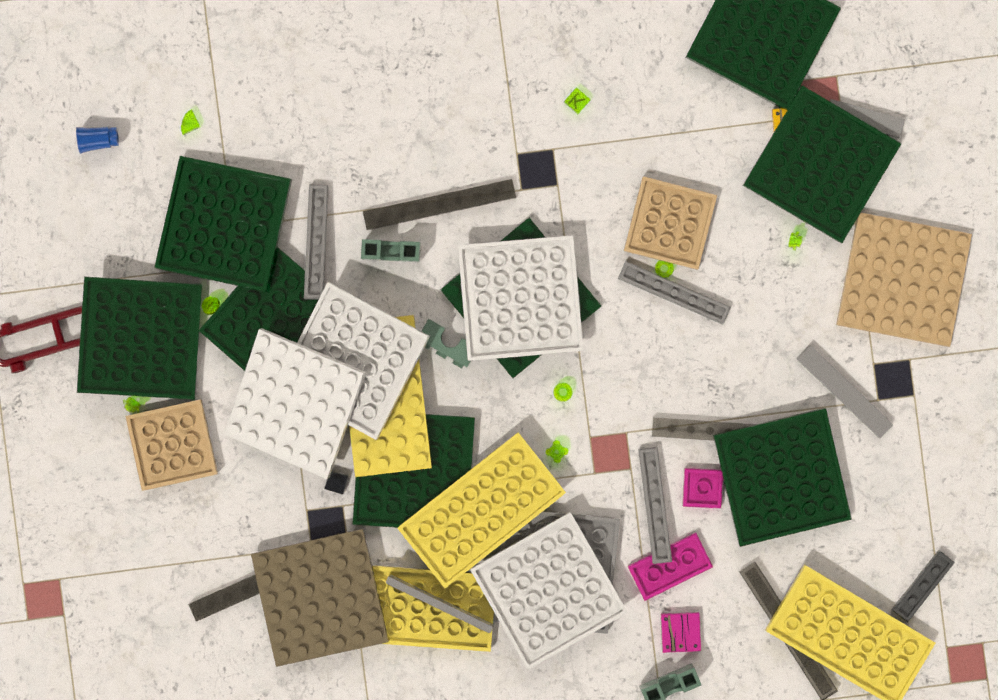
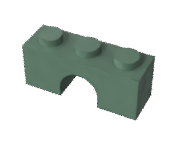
(390, 251)
(457, 353)
(682, 679)

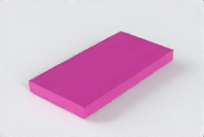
(687, 561)

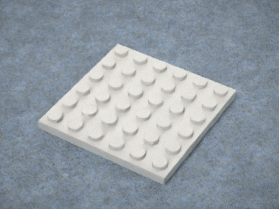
(520, 298)
(371, 342)
(294, 403)
(548, 590)

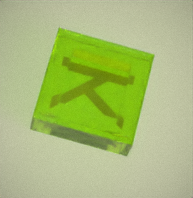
(577, 100)

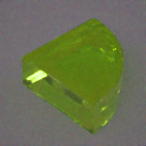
(189, 123)

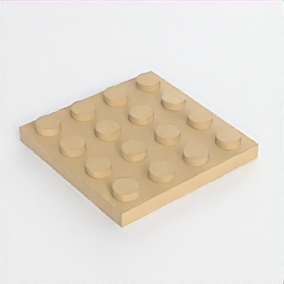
(670, 223)
(171, 445)

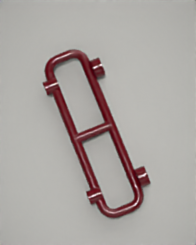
(17, 363)

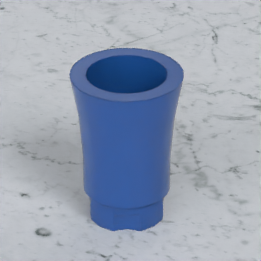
(96, 138)

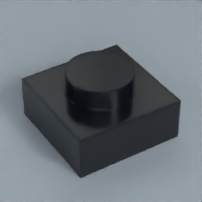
(336, 482)

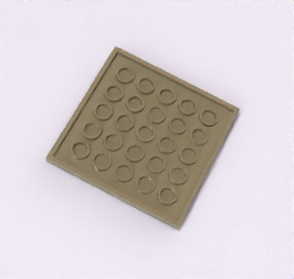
(319, 597)

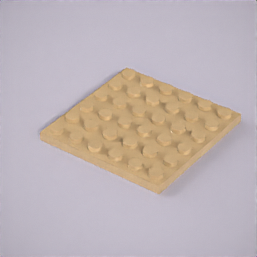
(904, 279)

